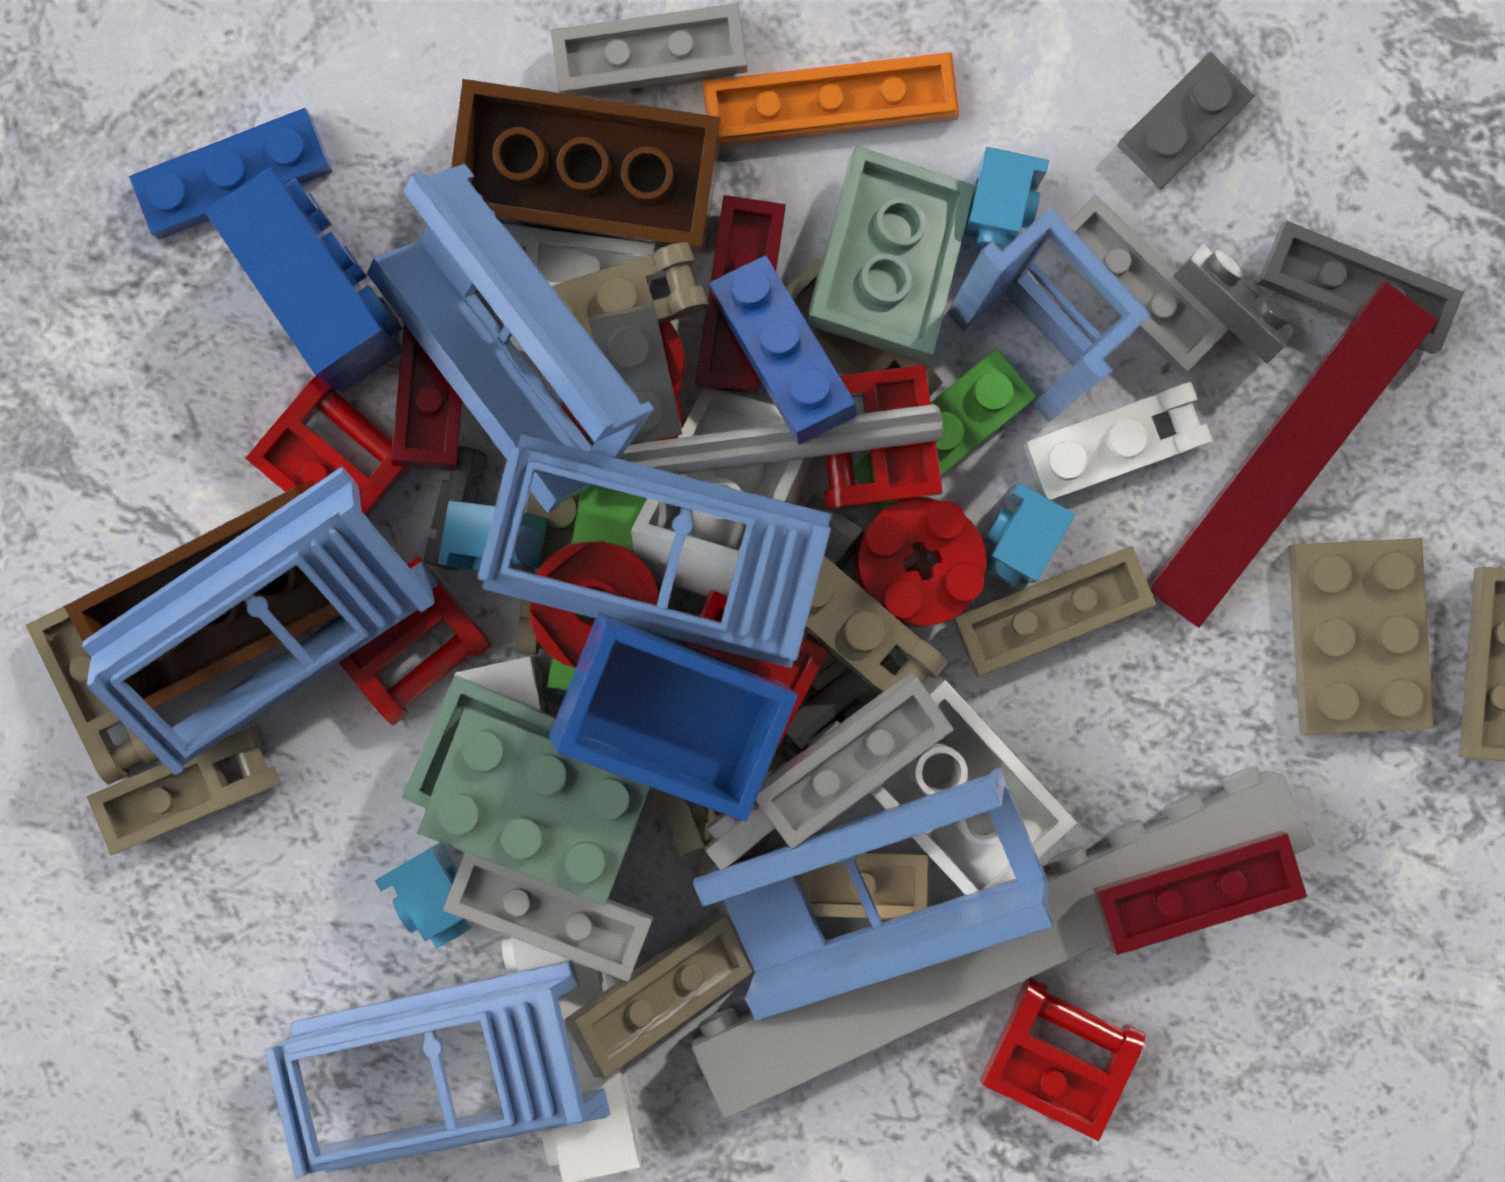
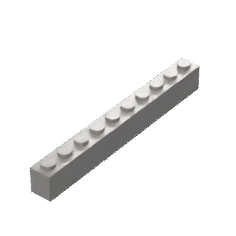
(763, 1058)

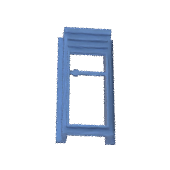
(1005, 273)
(435, 297)
(337, 552)
(771, 577)
(784, 938)
(524, 1046)

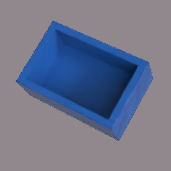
(307, 278)
(672, 717)

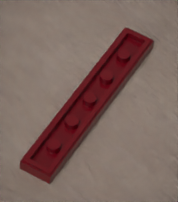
(1291, 453)

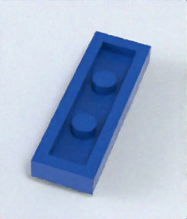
(183, 187)
(783, 350)

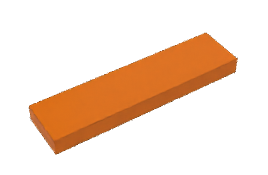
(834, 99)

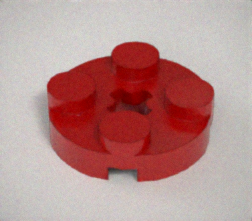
(939, 529)
(593, 566)

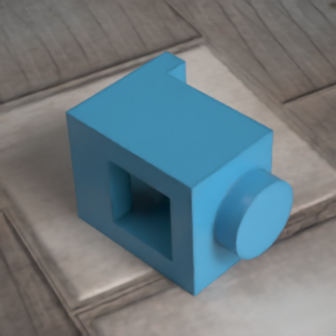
(1003, 196)
(467, 534)
(1025, 537)
(422, 893)

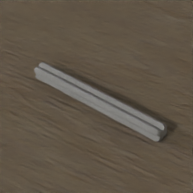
(777, 443)

